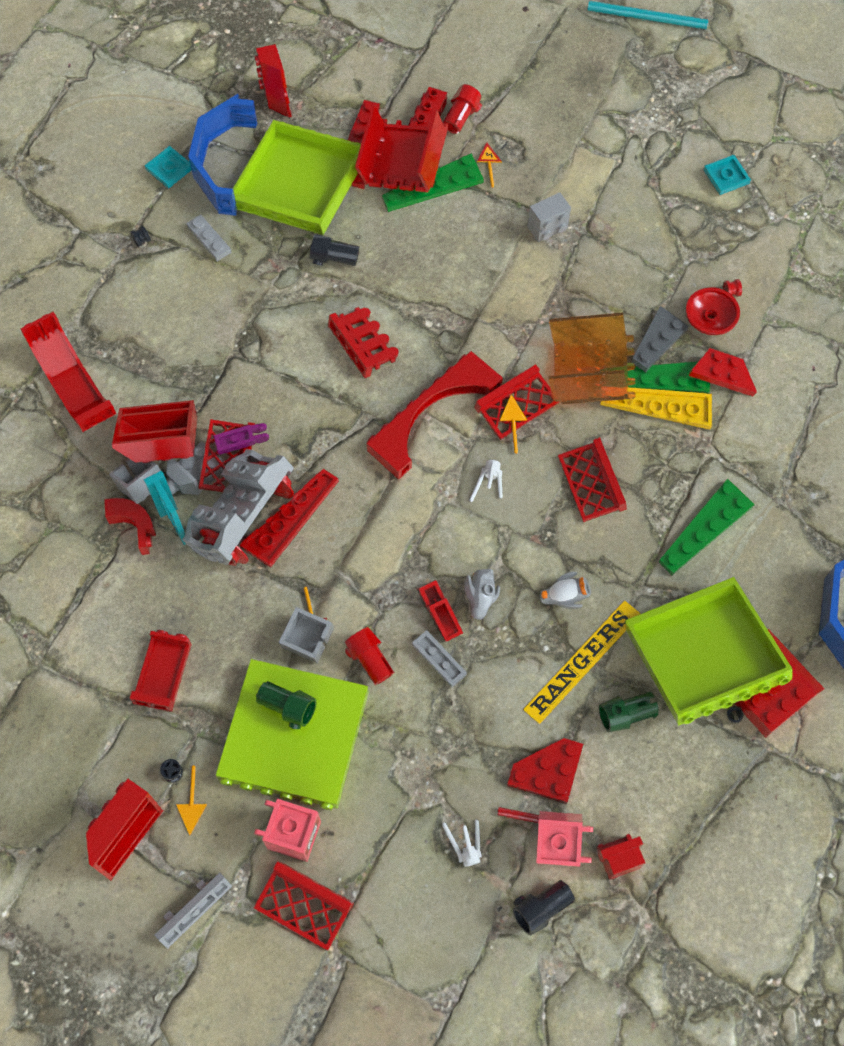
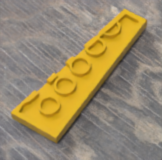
(675, 406)

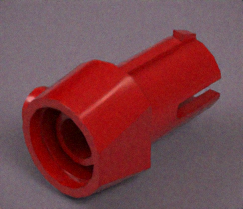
(464, 103)
(364, 647)

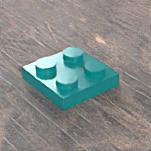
(168, 167)
(727, 174)

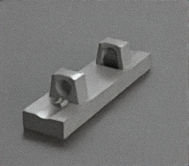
(193, 910)

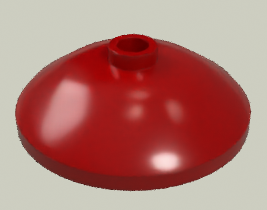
(715, 304)

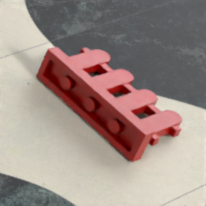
(351, 340)

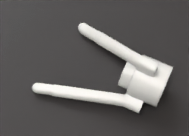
(490, 471)
(470, 855)

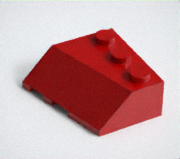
(272, 79)

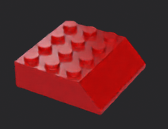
(156, 431)
(773, 708)
(120, 827)

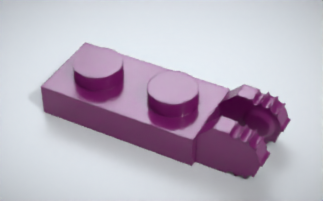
(240, 438)

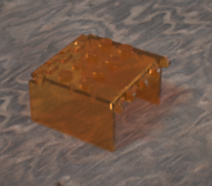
(591, 359)

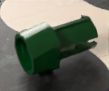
(294, 706)
(620, 714)

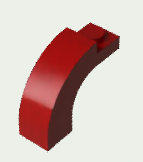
(127, 511)

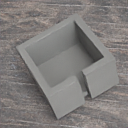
(549, 217)
(134, 487)
(306, 635)

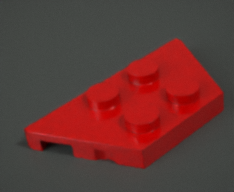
(724, 371)

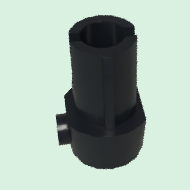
(326, 249)
(535, 911)

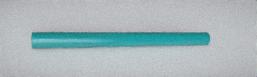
(648, 15)

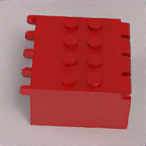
(400, 153)

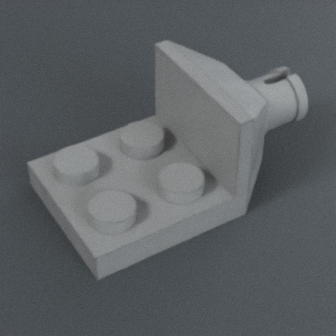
(186, 473)

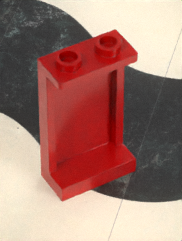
(162, 671)

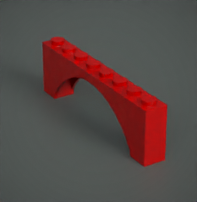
(467, 376)

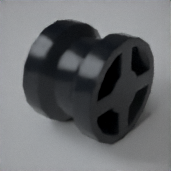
(140, 236)
(168, 767)

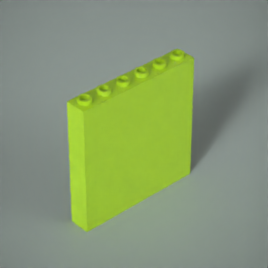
(297, 177)
(708, 651)
(289, 761)

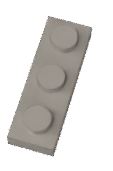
(209, 237)
(439, 658)

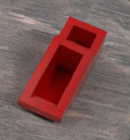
(440, 610)

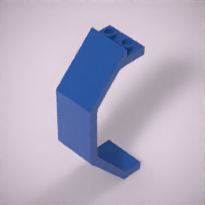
(208, 127)
(830, 628)

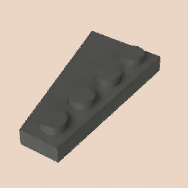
(658, 339)

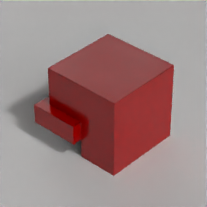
(621, 856)

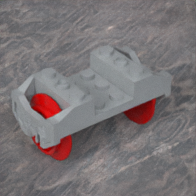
(251, 484)

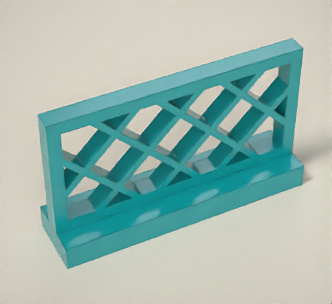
(164, 501)

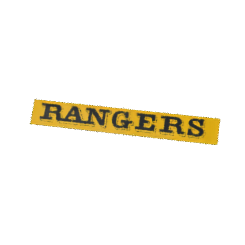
(580, 663)

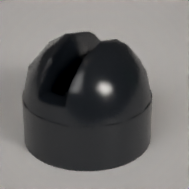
(739, 711)

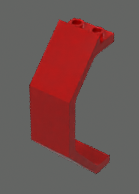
(66, 372)

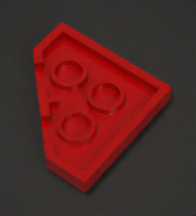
(548, 771)

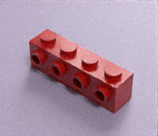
(431, 100)

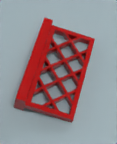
(509, 388)
(224, 425)
(607, 473)
(313, 888)

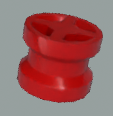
(733, 287)

